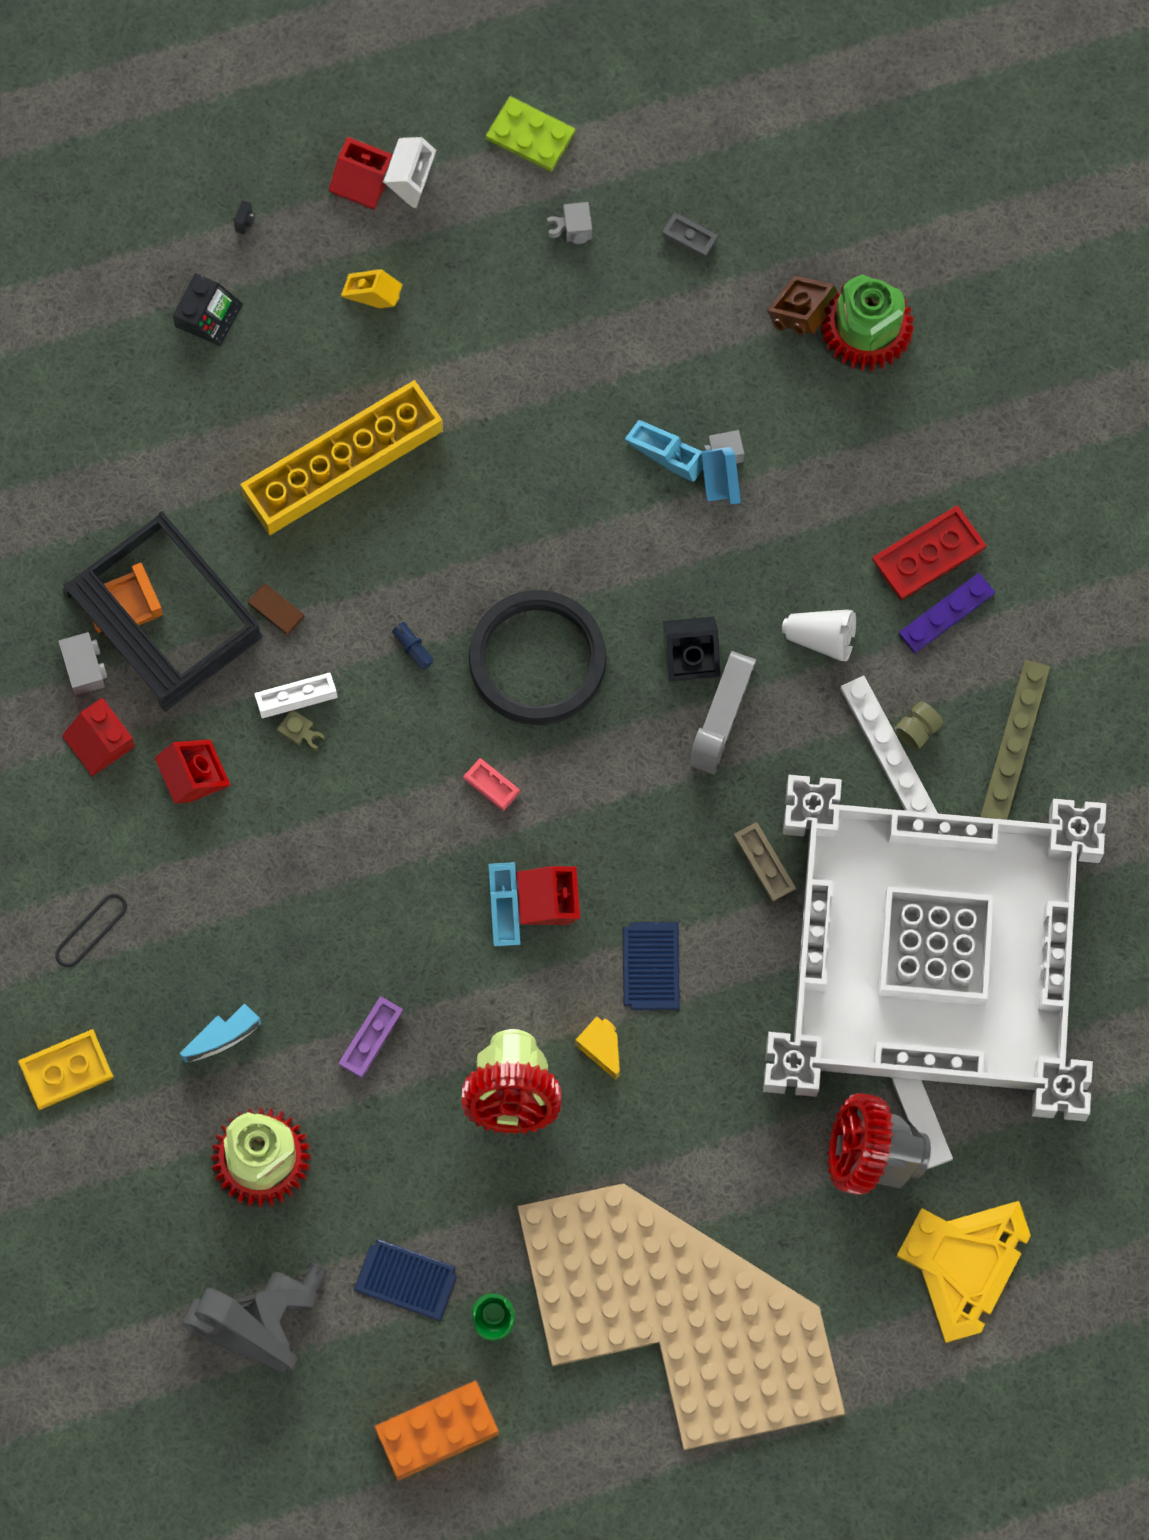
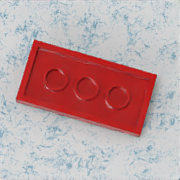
(929, 553)

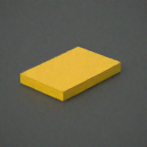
(65, 1069)

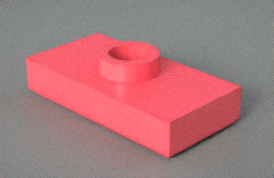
(491, 784)

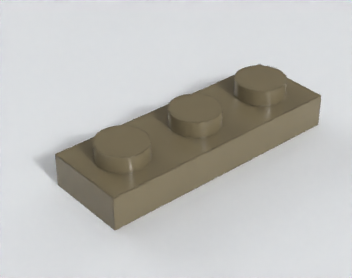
(764, 862)

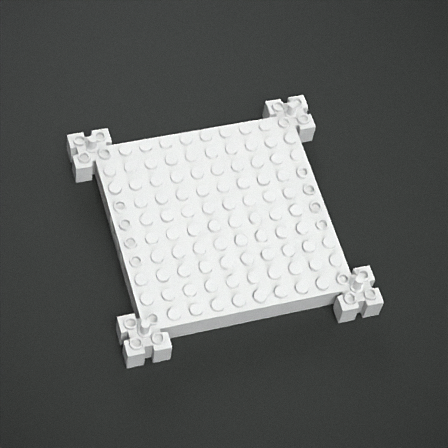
(936, 948)

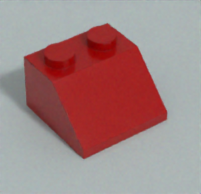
(98, 737)
(191, 770)

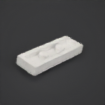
(296, 695)

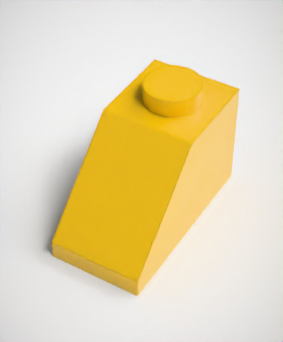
(372, 288)
(601, 1045)

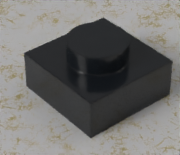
(244, 217)

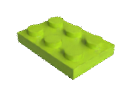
(530, 134)

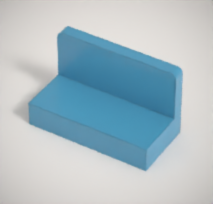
(721, 475)

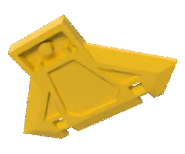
(965, 1262)

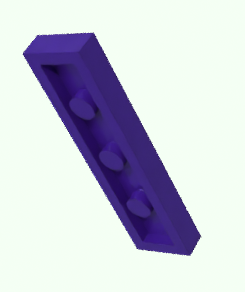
(946, 613)

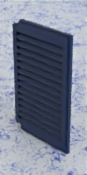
(651, 966)
(406, 1279)

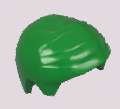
(493, 1317)

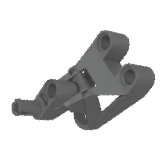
(252, 1322)

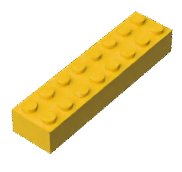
(341, 457)

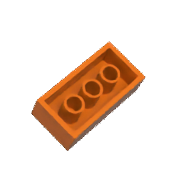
(436, 1430)

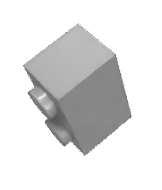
(82, 664)

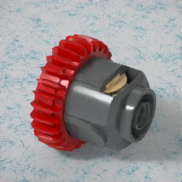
(874, 1147)

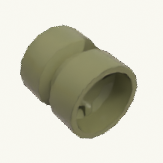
(915, 729)

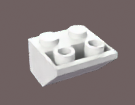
(410, 168)

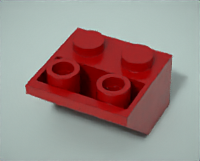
(360, 173)
(548, 896)

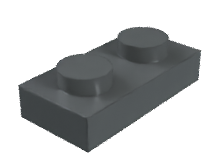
(690, 235)

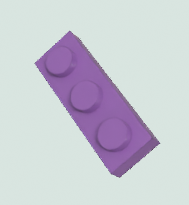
(371, 1037)

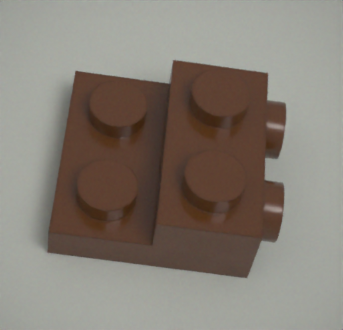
(801, 305)

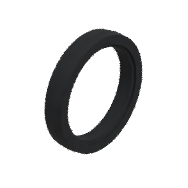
(544, 601)

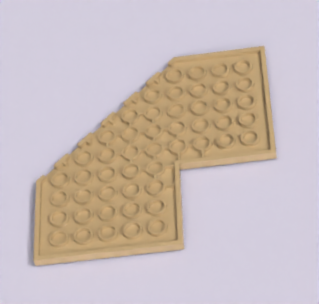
(732, 1338)

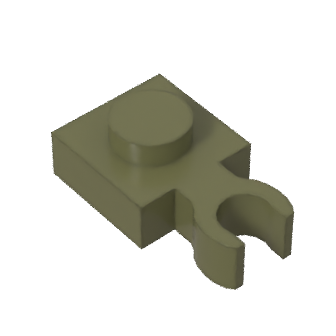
(298, 728)

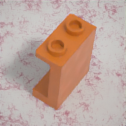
(135, 596)

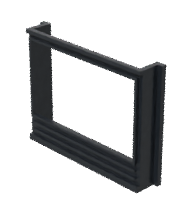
(131, 639)

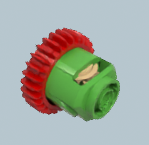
(867, 323)

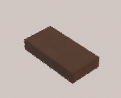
(276, 609)

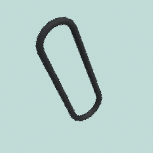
(98, 938)

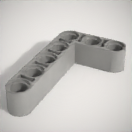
(716, 730)

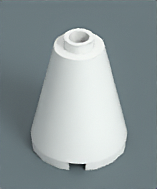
(823, 631)

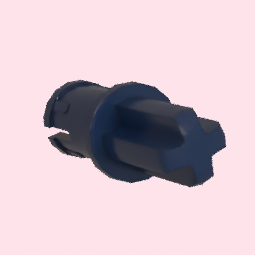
(413, 646)

